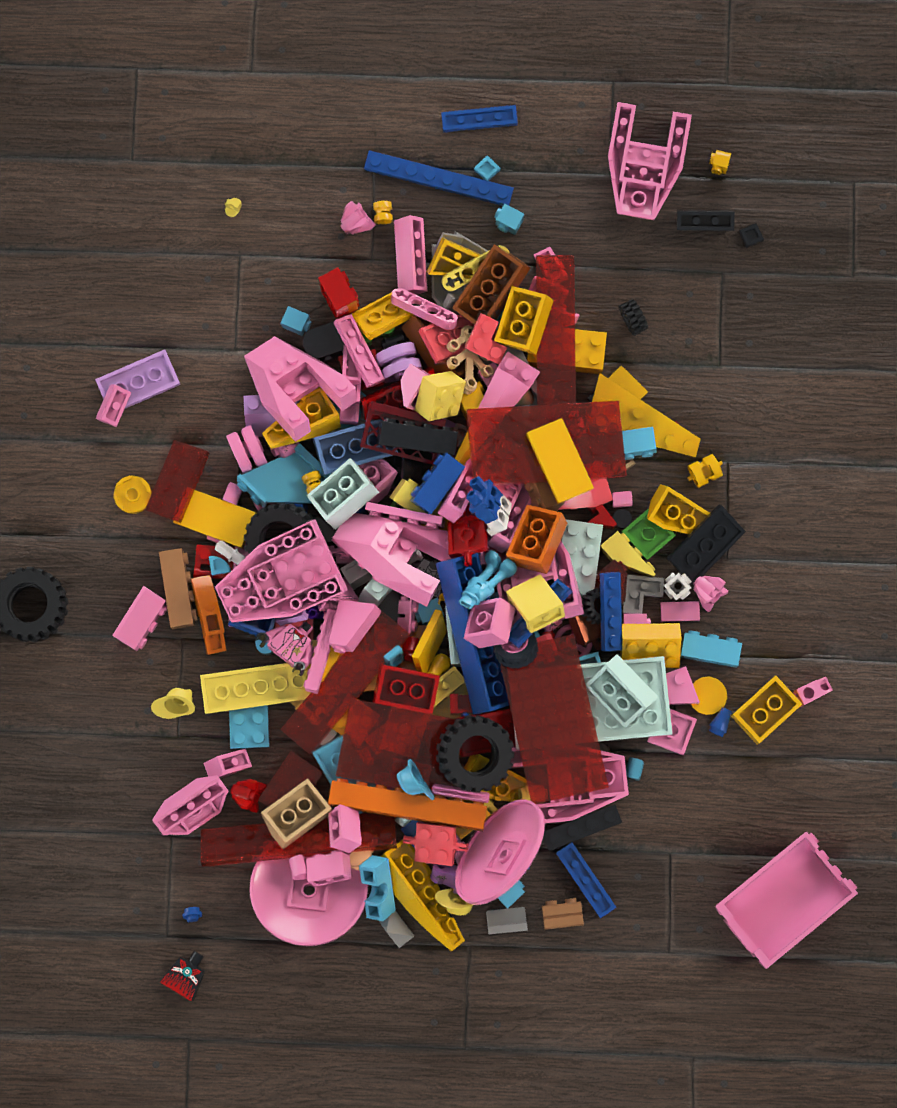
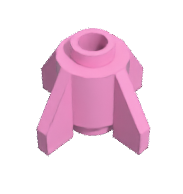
(355, 219)
(709, 590)

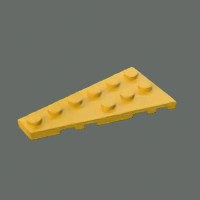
(638, 414)

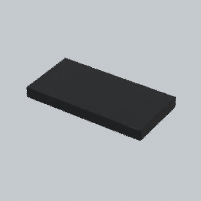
(706, 544)

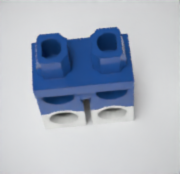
(489, 505)

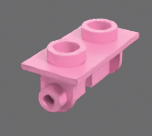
(409, 608)

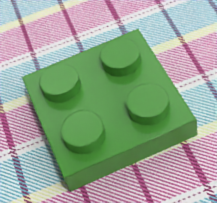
(647, 536)

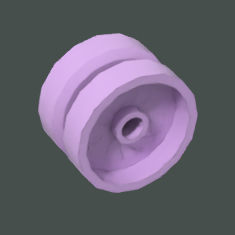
(397, 360)

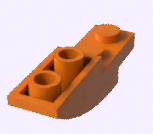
(209, 614)

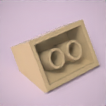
(295, 813)

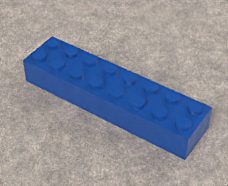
(479, 666)

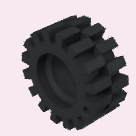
(633, 317)
(588, 606)

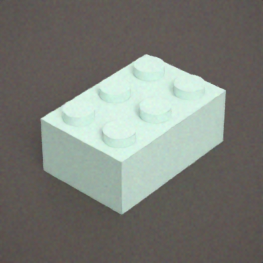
(342, 493)

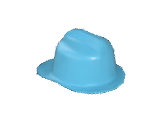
(412, 781)

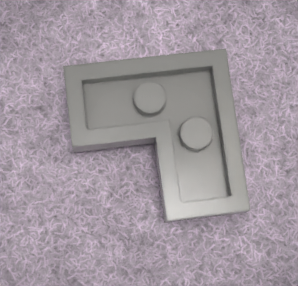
(637, 589)

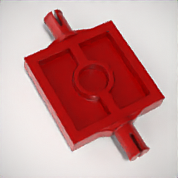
(467, 537)

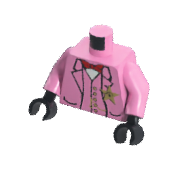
(290, 644)

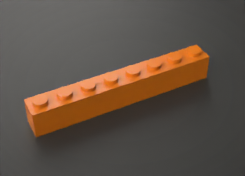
(403, 805)

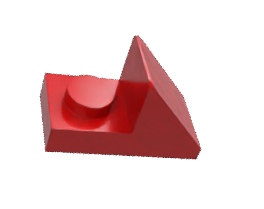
(602, 517)

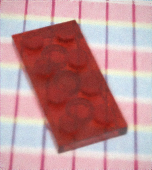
(177, 481)

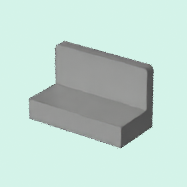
(506, 920)

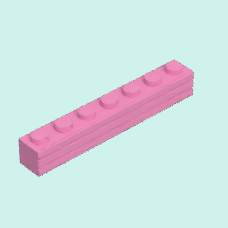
(321, 654)

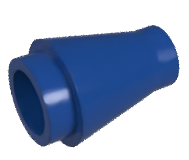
(720, 723)

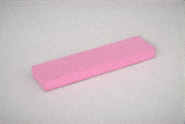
(359, 351)

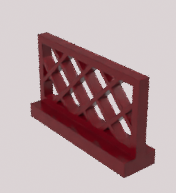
(400, 415)

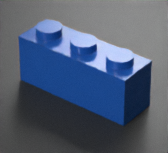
(436, 483)

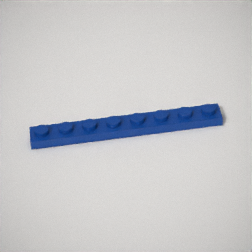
(438, 178)

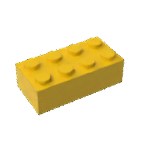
(588, 352)

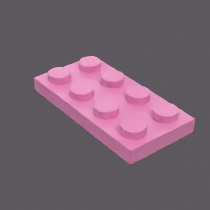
(399, 514)

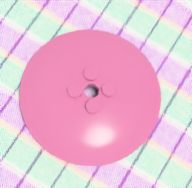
(500, 852)
(302, 917)

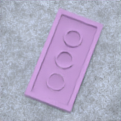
(142, 378)

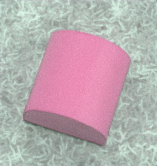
(232, 493)
(622, 499)
(298, 867)

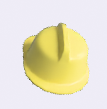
(175, 704)
(453, 902)

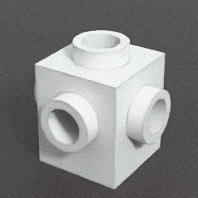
(672, 592)

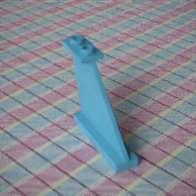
(281, 479)

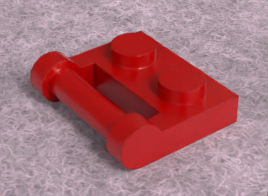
(202, 558)

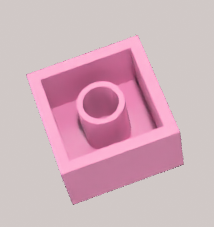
(490, 623)

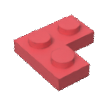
(481, 342)

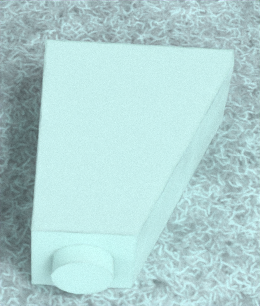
(374, 593)

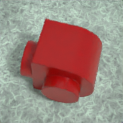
(409, 647)

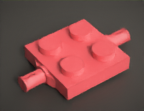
(435, 843)

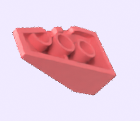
(599, 495)

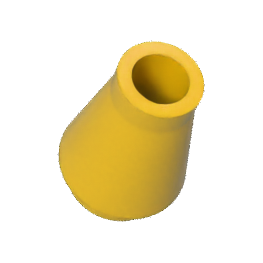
(440, 664)

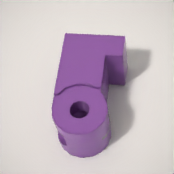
(444, 875)

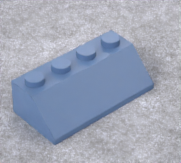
(339, 446)

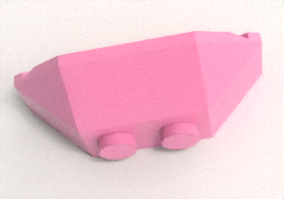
(191, 806)

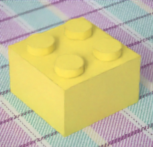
(440, 395)

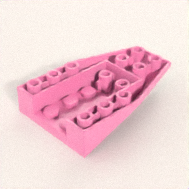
(282, 577)

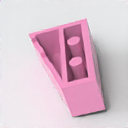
(681, 688)

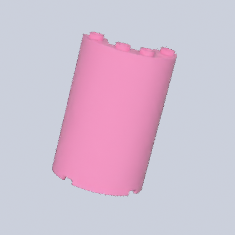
(785, 900)

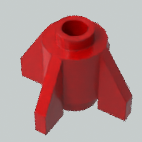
(247, 793)

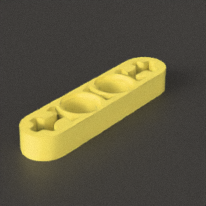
(473, 264)

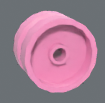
(246, 449)

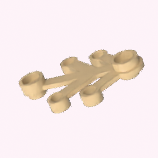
(469, 358)

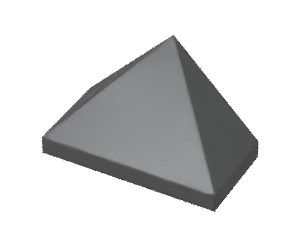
(397, 929)

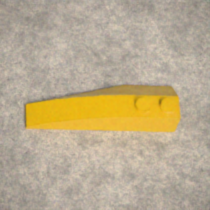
(417, 894)

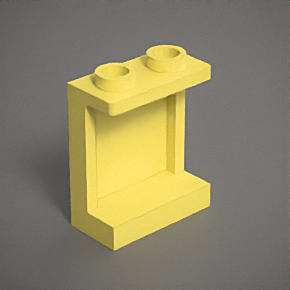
(536, 603)

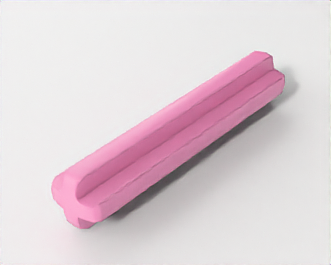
(456, 792)

